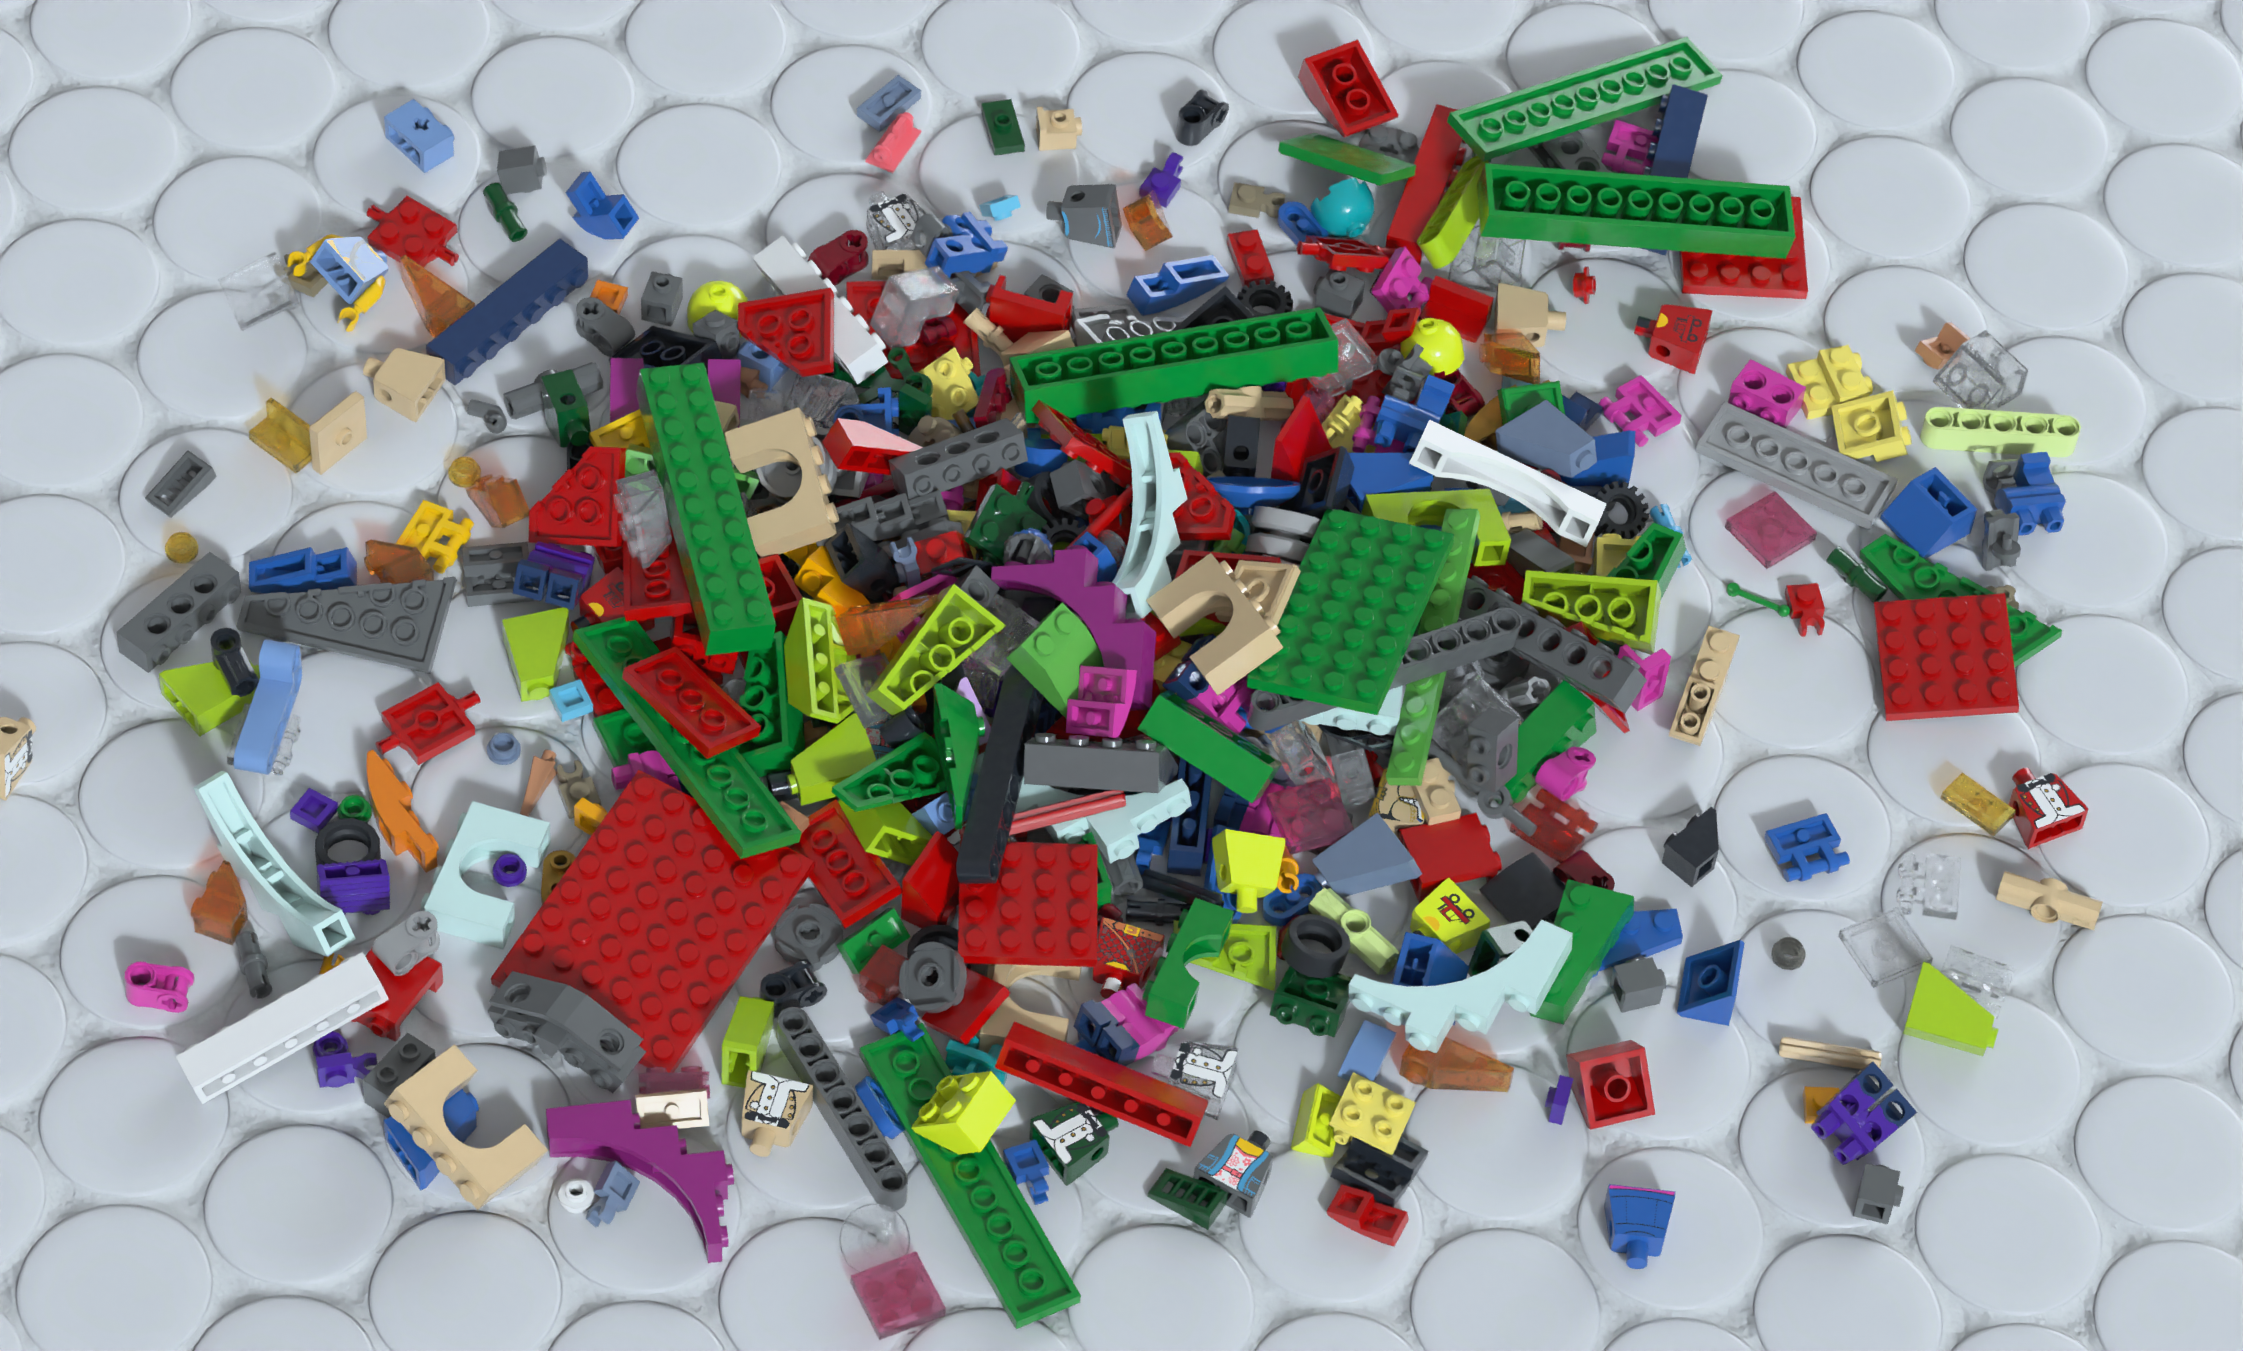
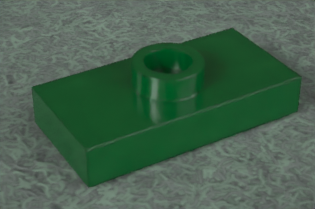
(1002, 127)
(912, 407)

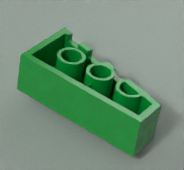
(1651, 558)
(767, 703)

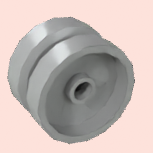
(785, 478)
(1285, 532)

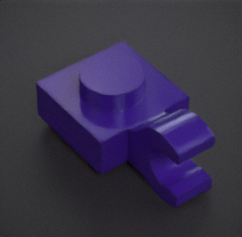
(1164, 181)
(341, 1068)

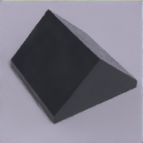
(1324, 482)

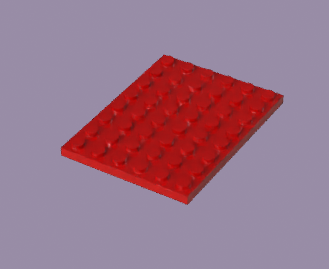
(657, 918)

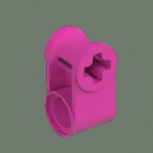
(1566, 772)
(159, 986)

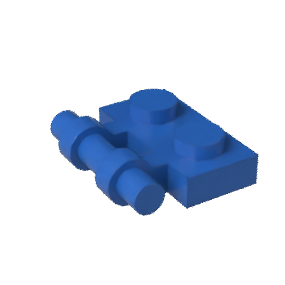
(1803, 839)

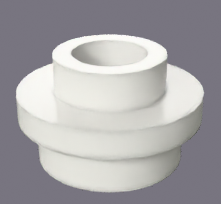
(578, 1203)

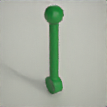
(1734, 590)

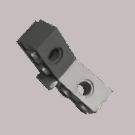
(566, 1022)

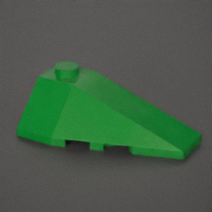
(957, 742)
(898, 776)

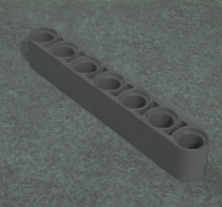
(845, 1122)

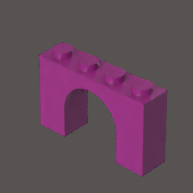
(723, 377)

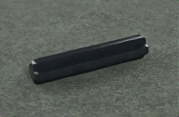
(1178, 889)

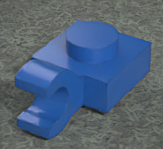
(1151, 843)
(896, 1017)
(1029, 1165)

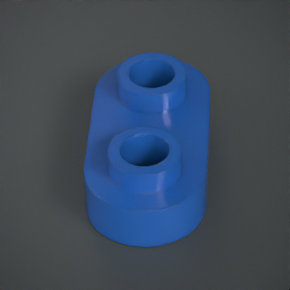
(1304, 222)
(1290, 903)
(878, 1107)

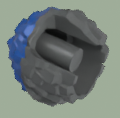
(1027, 547)

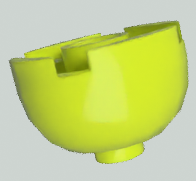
(714, 296)
(1440, 342)

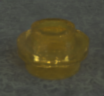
(464, 472)
(180, 541)

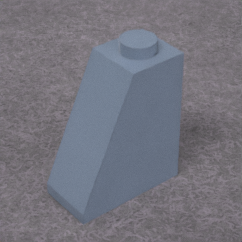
(1547, 441)
(1365, 860)

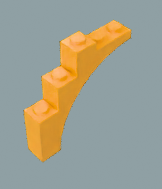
(822, 582)

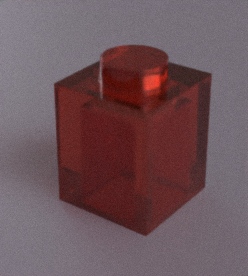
(881, 976)

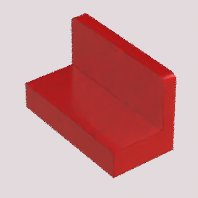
(1460, 306)

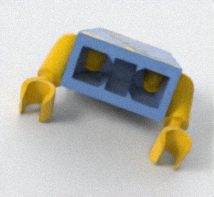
(349, 268)

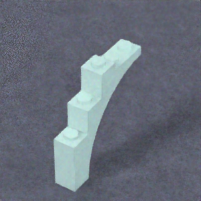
(1153, 531)
(1114, 829)
(305, 915)
(1473, 1002)

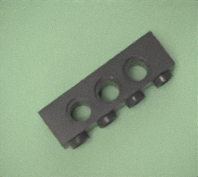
(1568, 153)
(959, 459)
(179, 612)

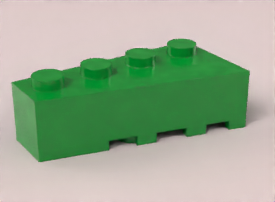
(1556, 725)
(1596, 921)

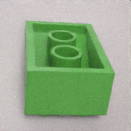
(1053, 656)

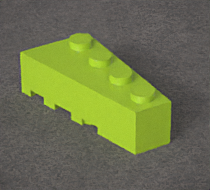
(1608, 606)
(934, 648)

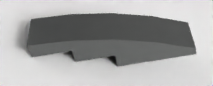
(890, 516)

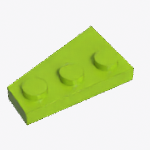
(1246, 955)

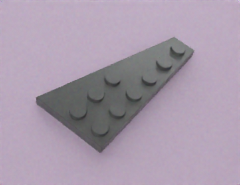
(368, 621)

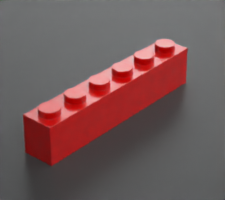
(1434, 173)
(1101, 1084)

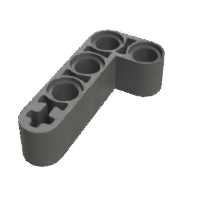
(1195, 434)

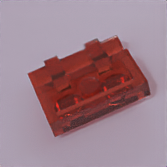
(1551, 835)

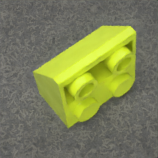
(964, 1112)

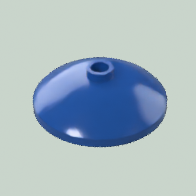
(1254, 491)

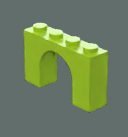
(1429, 509)

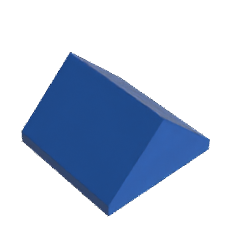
(1711, 984)

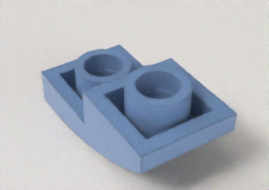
(1367, 1052)

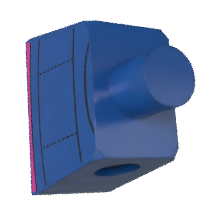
(1637, 1221)

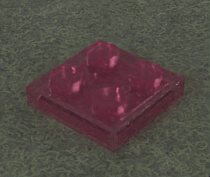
(1770, 529)
(1309, 815)
(897, 1295)

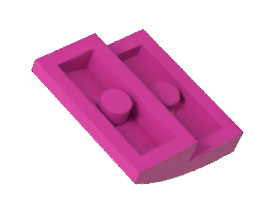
(1102, 701)

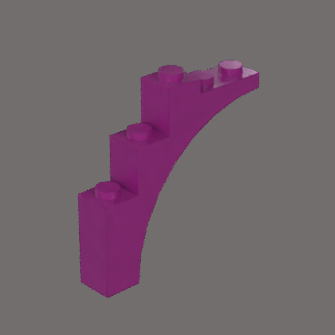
(1099, 604)
(614, 1134)

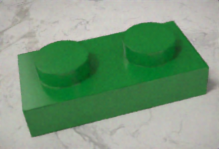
(864, 943)

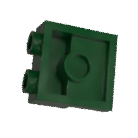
(1312, 1002)

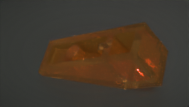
(433, 298)
(1511, 356)
(874, 625)
(1455, 1069)

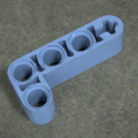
(270, 708)

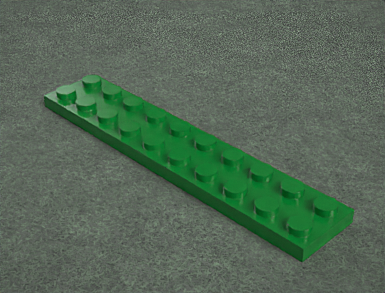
(1582, 99)
(721, 784)
(974, 1188)

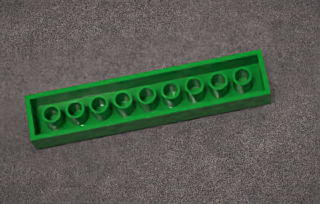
(1635, 211)
(1175, 364)
(705, 509)

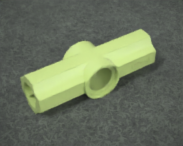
(1367, 941)

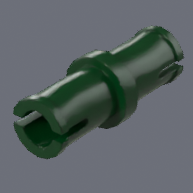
(505, 212)
(1857, 574)

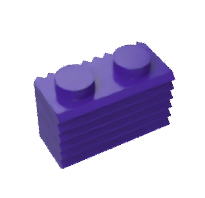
(355, 886)

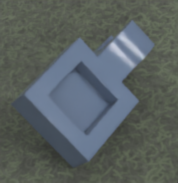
(907, 567)
(615, 1191)

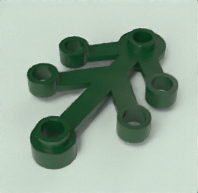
(883, 379)

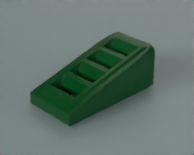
(1193, 1210)

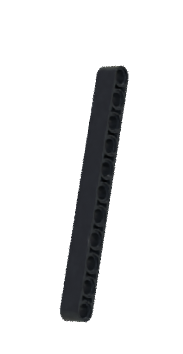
(1001, 770)

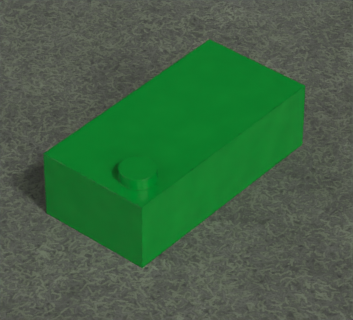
(1210, 746)

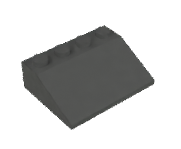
(1098, 764)

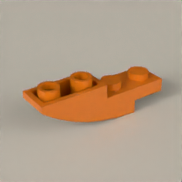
(393, 814)

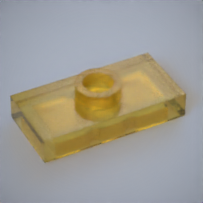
(1978, 804)

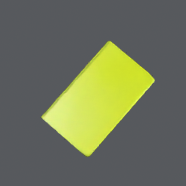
(1312, 1128)

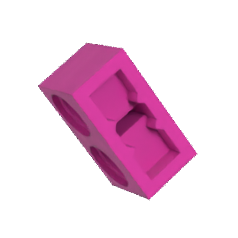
(1766, 394)

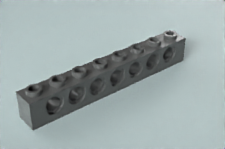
(1615, 689)

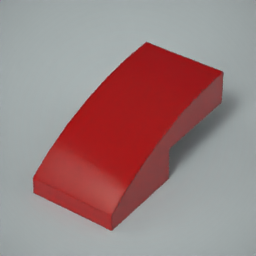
(1392, 331)
(1361, 1213)

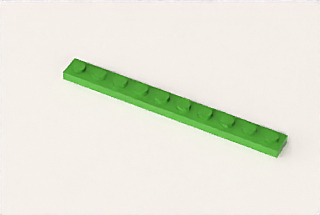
(1423, 696)

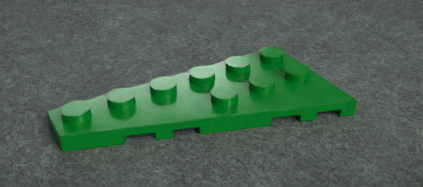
(1917, 578)

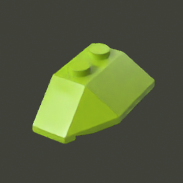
(810, 658)

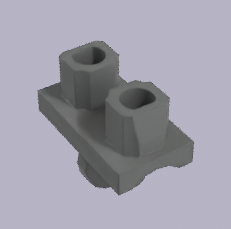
(972, 292)
(1390, 358)
(2000, 539)

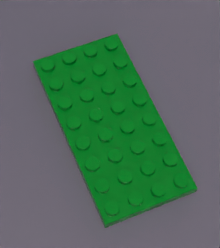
(1353, 610)

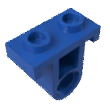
(877, 414)

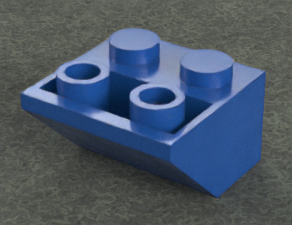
(1930, 514)
(1427, 963)

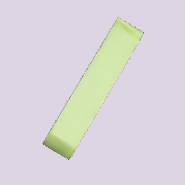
(1999, 431)

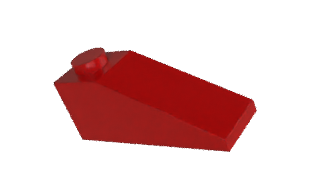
(864, 447)

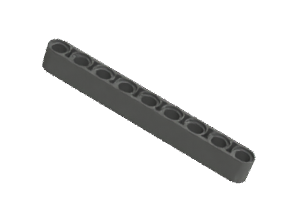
(1424, 647)

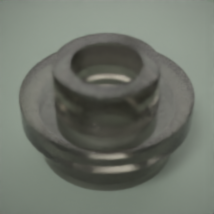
(1789, 946)

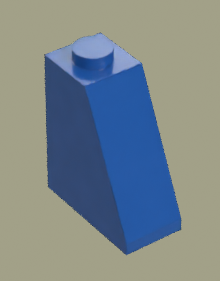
(1614, 461)
(1385, 474)
(460, 1119)

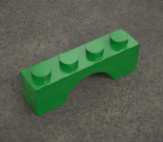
(1201, 935)

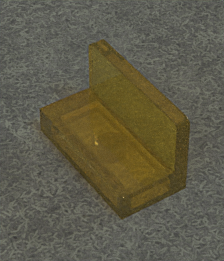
(283, 436)

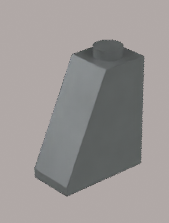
(1534, 553)

